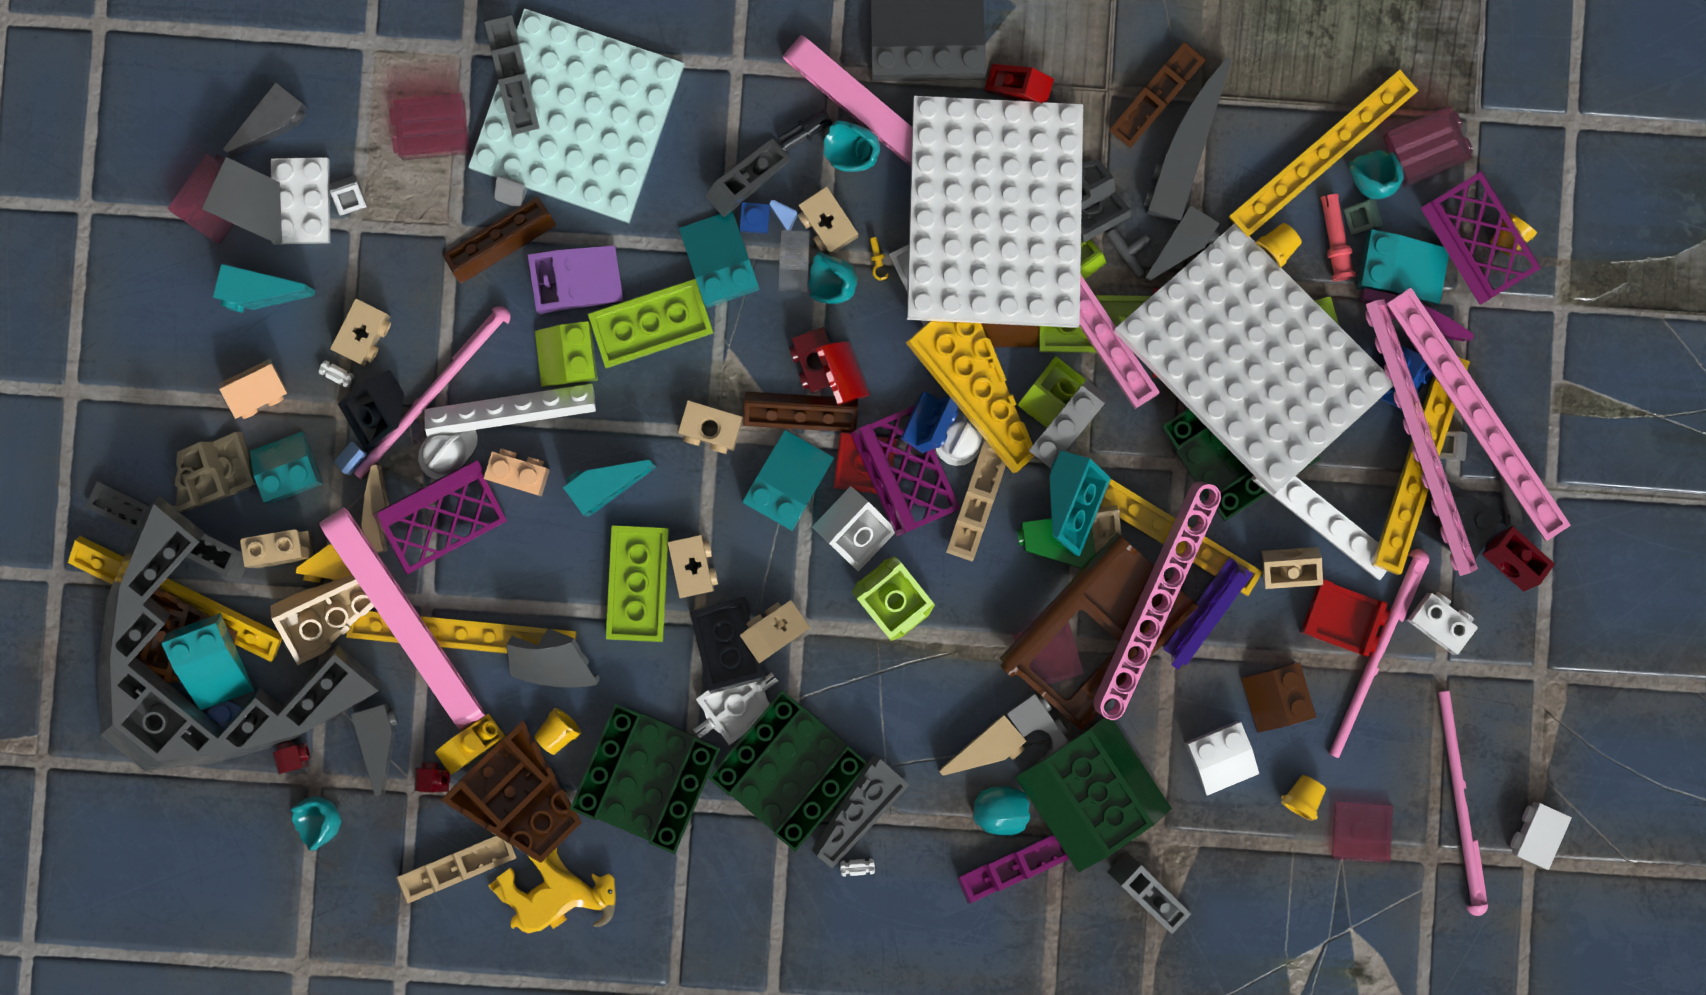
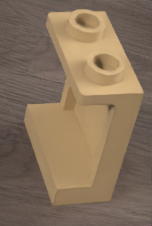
(276, 548)

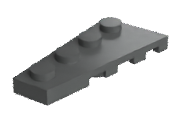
(864, 804)

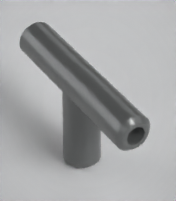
(1127, 251)

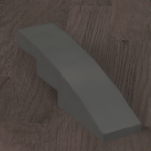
(512, 74)

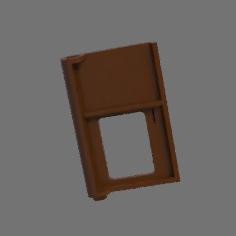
(1109, 593)

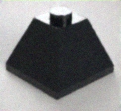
(374, 409)

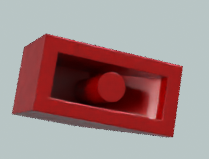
(1019, 83)

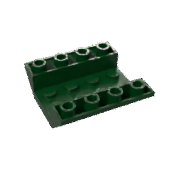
(1213, 463)
(789, 770)
(645, 777)
(1094, 794)

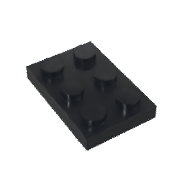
(1477, 519)
(722, 650)

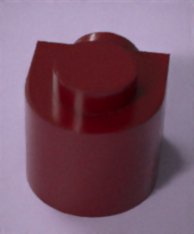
(291, 757)
(431, 778)

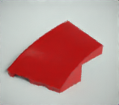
(843, 372)

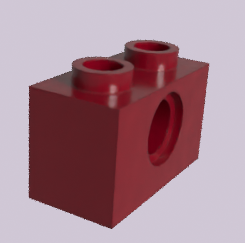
(802, 348)
(1518, 559)

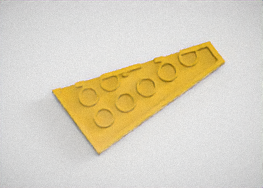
(972, 376)

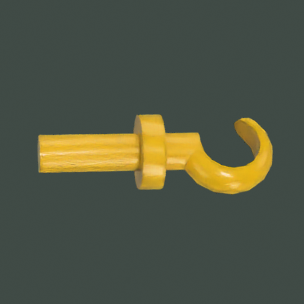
(877, 258)

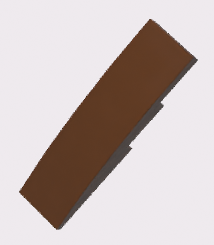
(1157, 94)

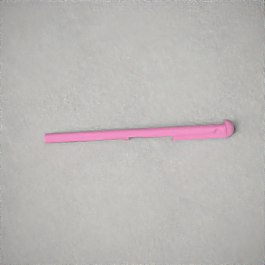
(459, 360)
(1398, 611)
(1470, 847)

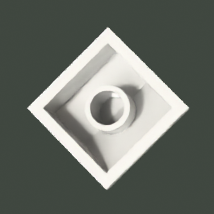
(854, 528)
(1222, 757)

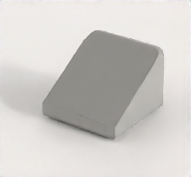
(510, 192)
(347, 195)
(1454, 446)

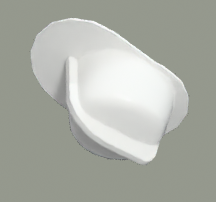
(961, 443)
(446, 452)

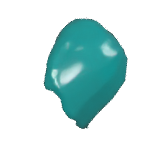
(851, 147)
(1377, 174)
(831, 279)
(1001, 810)
(316, 821)

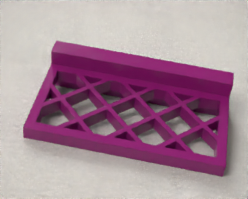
(1459, 250)
(888, 486)
(435, 492)

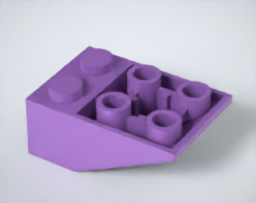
(575, 278)

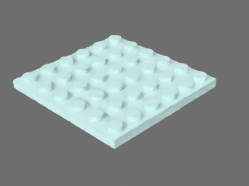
(596, 116)

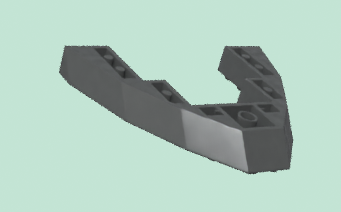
(155, 721)

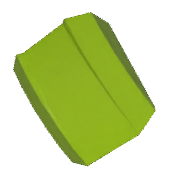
(893, 598)

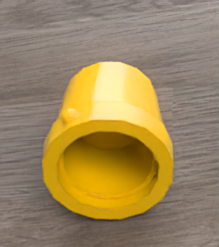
(1507, 239)
(1280, 243)
(557, 731)
(1304, 797)

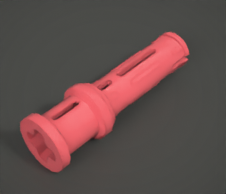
(1339, 251)

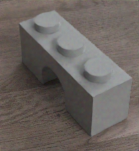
(1069, 423)
(1033, 715)

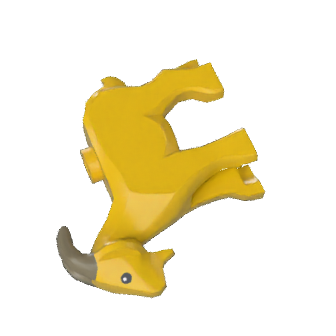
(555, 896)

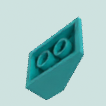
(719, 259)
(1399, 262)
(253, 290)
(788, 480)
(599, 486)
(1076, 495)
(207, 662)

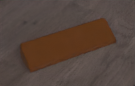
(499, 240)
(799, 412)

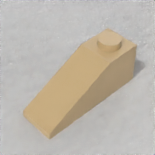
(991, 746)

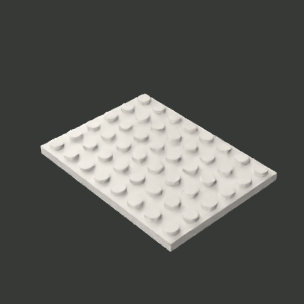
(995, 212)
(1254, 358)

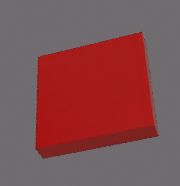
(850, 467)

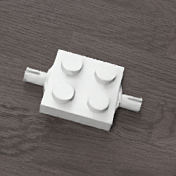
(734, 709)

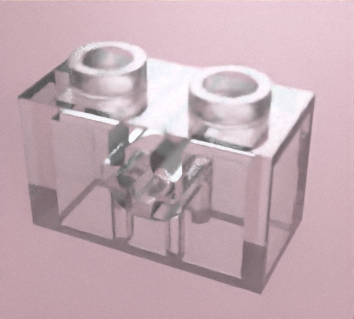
(794, 260)

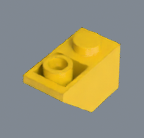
(324, 564)
(469, 744)

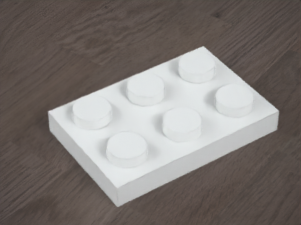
(303, 199)

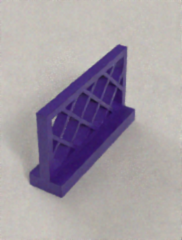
(1210, 609)

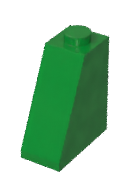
(1039, 540)

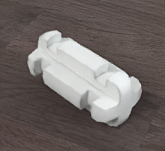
(336, 373)
(857, 867)

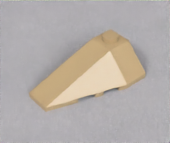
(319, 616)

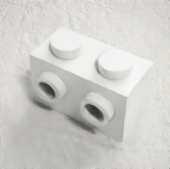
(1442, 622)
(1540, 835)

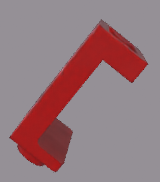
(1345, 618)

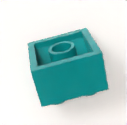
(284, 468)

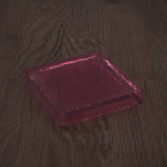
(1057, 659)
(1362, 832)

